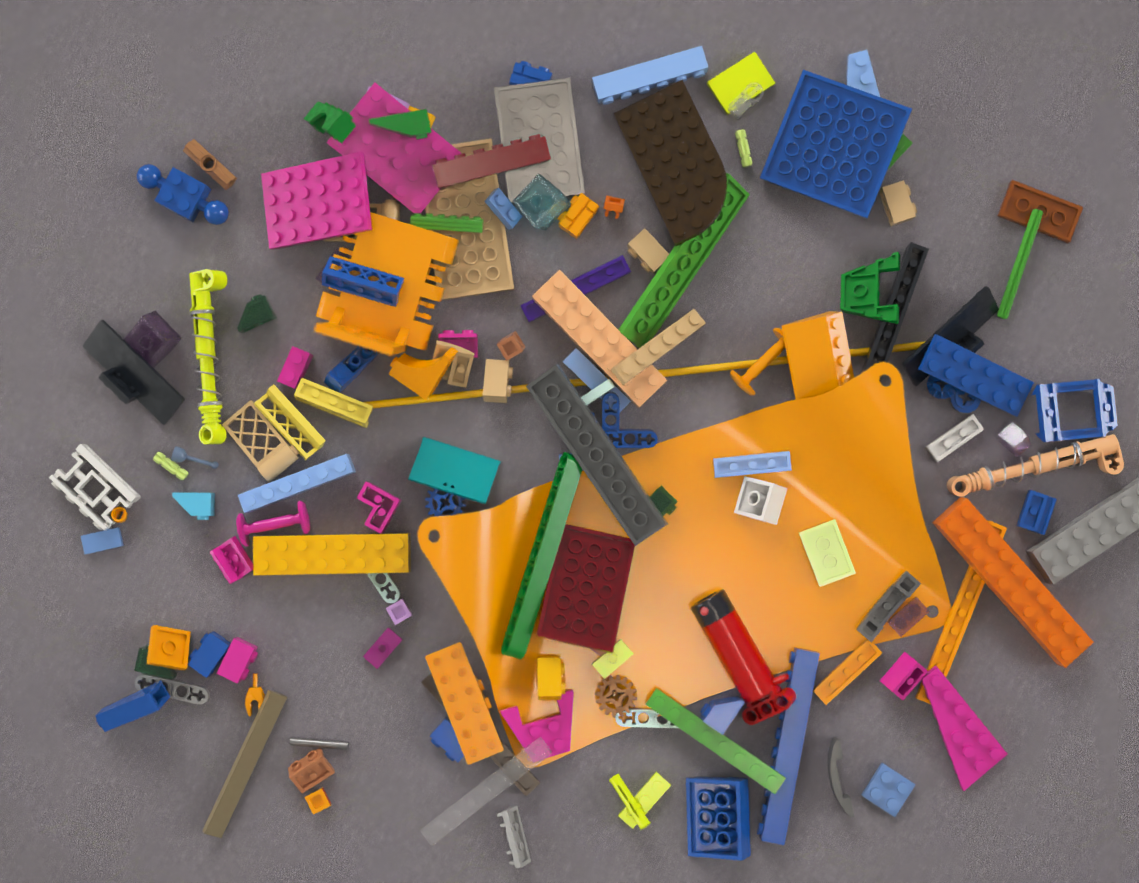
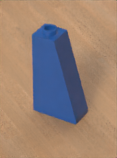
(133, 706)

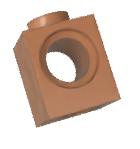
(511, 345)

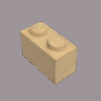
(897, 203)
(648, 251)
(496, 381)

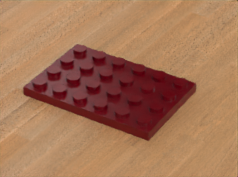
(586, 589)

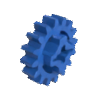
(438, 512)

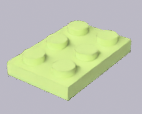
(827, 552)

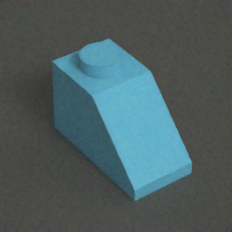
(197, 504)

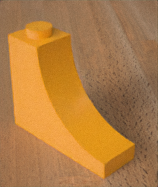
(421, 375)

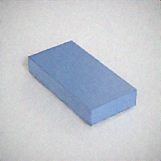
(102, 540)

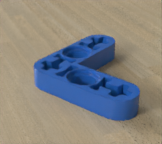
(614, 429)

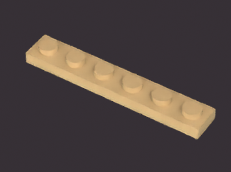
(658, 346)

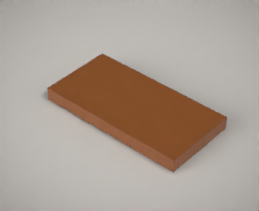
(1058, 217)

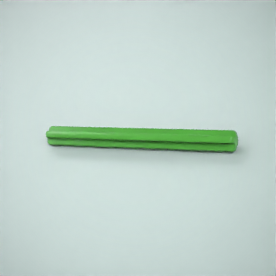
(1020, 264)

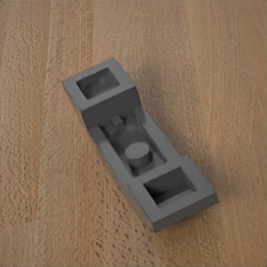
(887, 605)
(834, 754)

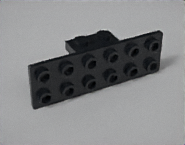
(957, 329)
(130, 374)

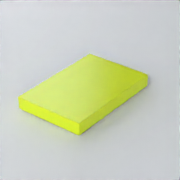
(736, 78)

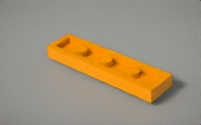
(847, 671)

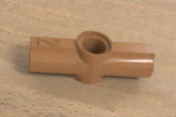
(202, 156)

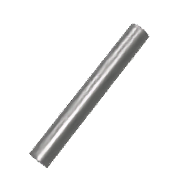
(319, 743)

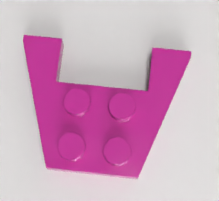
(553, 729)

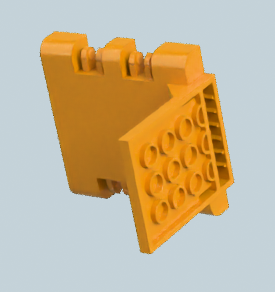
(400, 251)

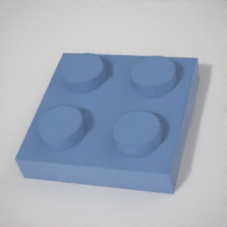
(888, 789)

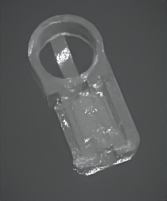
(744, 101)

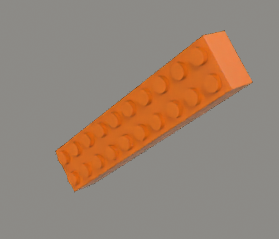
(1012, 582)

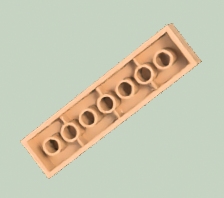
(595, 335)

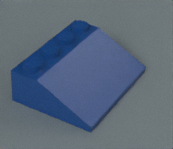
(718, 817)

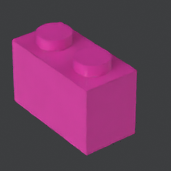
(295, 367)
(237, 660)
(903, 676)

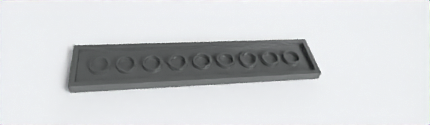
(596, 454)

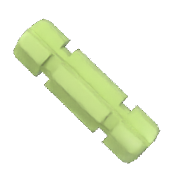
(743, 148)
(170, 466)

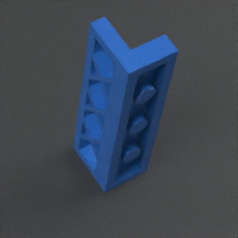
(360, 284)

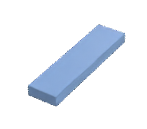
(592, 376)
(752, 464)

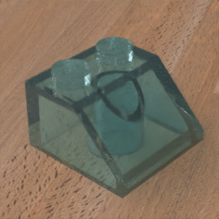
(541, 202)

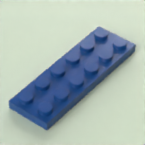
(975, 375)

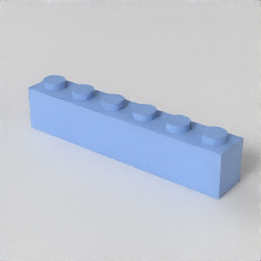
(649, 75)
(296, 483)

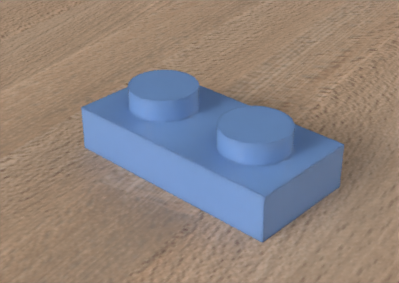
(503, 208)

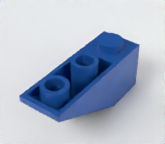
(349, 368)

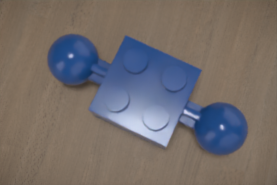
(182, 194)

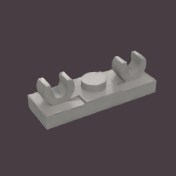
(515, 836)

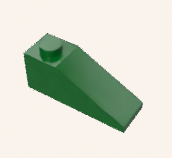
(409, 124)

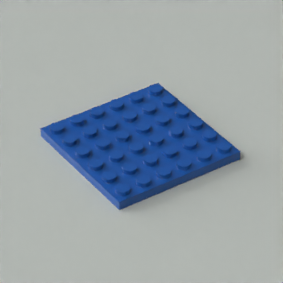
(835, 143)

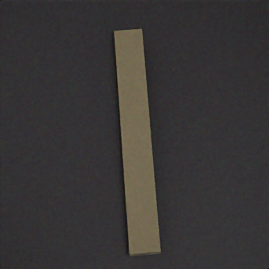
(244, 764)

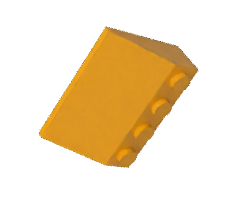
(817, 354)

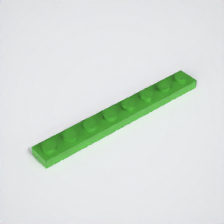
(715, 741)

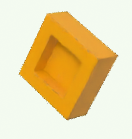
(318, 800)

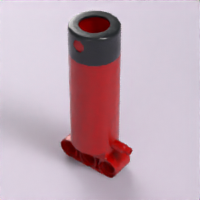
(742, 658)

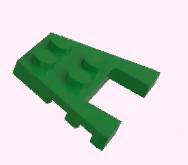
(862, 287)

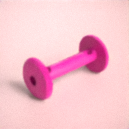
(245, 529)

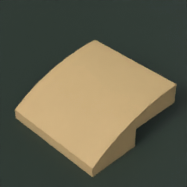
(460, 367)

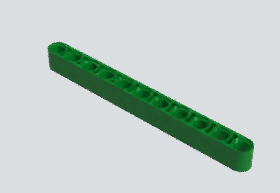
(542, 557)

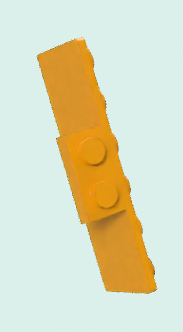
(465, 702)

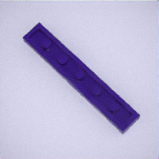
(586, 283)

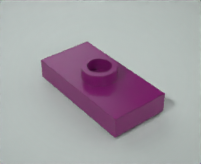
(382, 648)

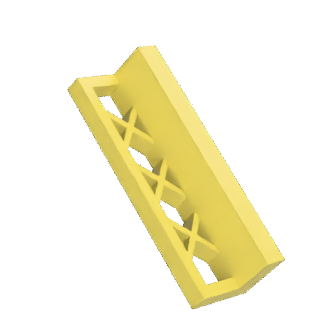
(333, 402)
(293, 416)

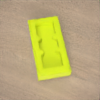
(611, 661)

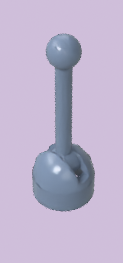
(180, 455)

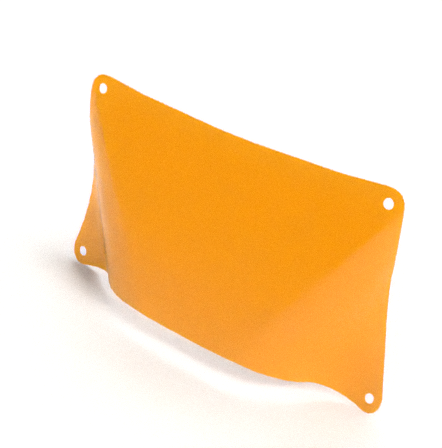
(845, 465)

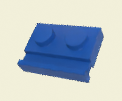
(1036, 512)

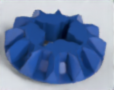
(935, 390)
(968, 406)

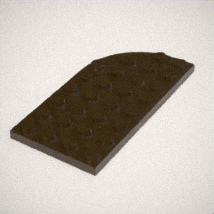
(676, 160)

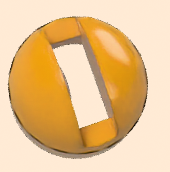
(115, 514)

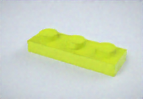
(647, 797)

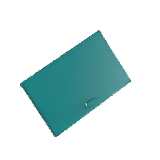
(457, 468)

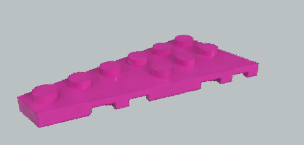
(963, 733)

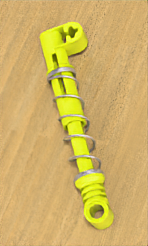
(202, 313)

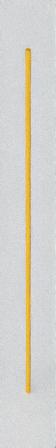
(578, 382)

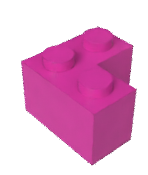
(383, 506)

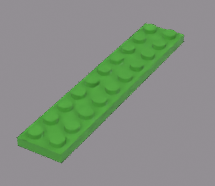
(678, 272)

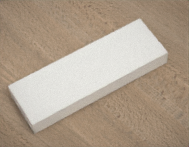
(954, 438)

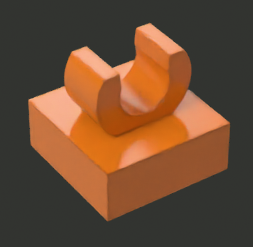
(613, 204)

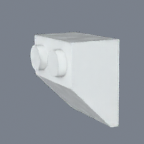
(760, 500)

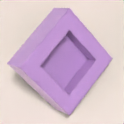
(399, 611)

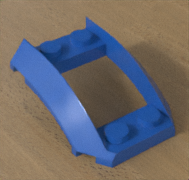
(1049, 416)

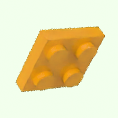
(168, 647)

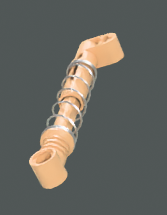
(1044, 463)

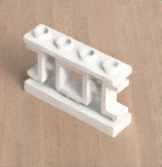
(105, 476)

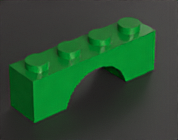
(330, 120)

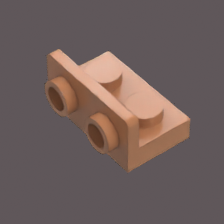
(310, 770)

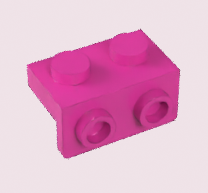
(466, 340)
(232, 560)

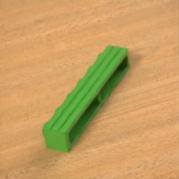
(448, 223)

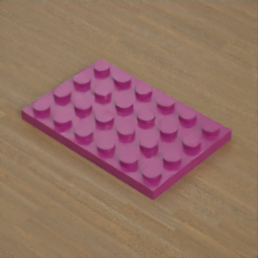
(391, 159)
(316, 201)

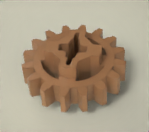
(618, 704)

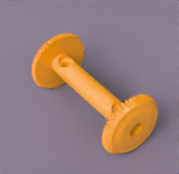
(770, 355)

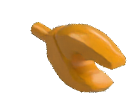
(254, 693)

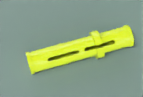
(634, 808)

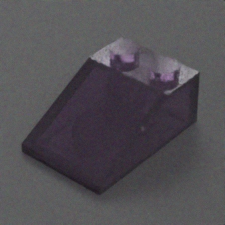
(152, 338)

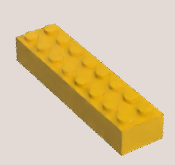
(332, 554)

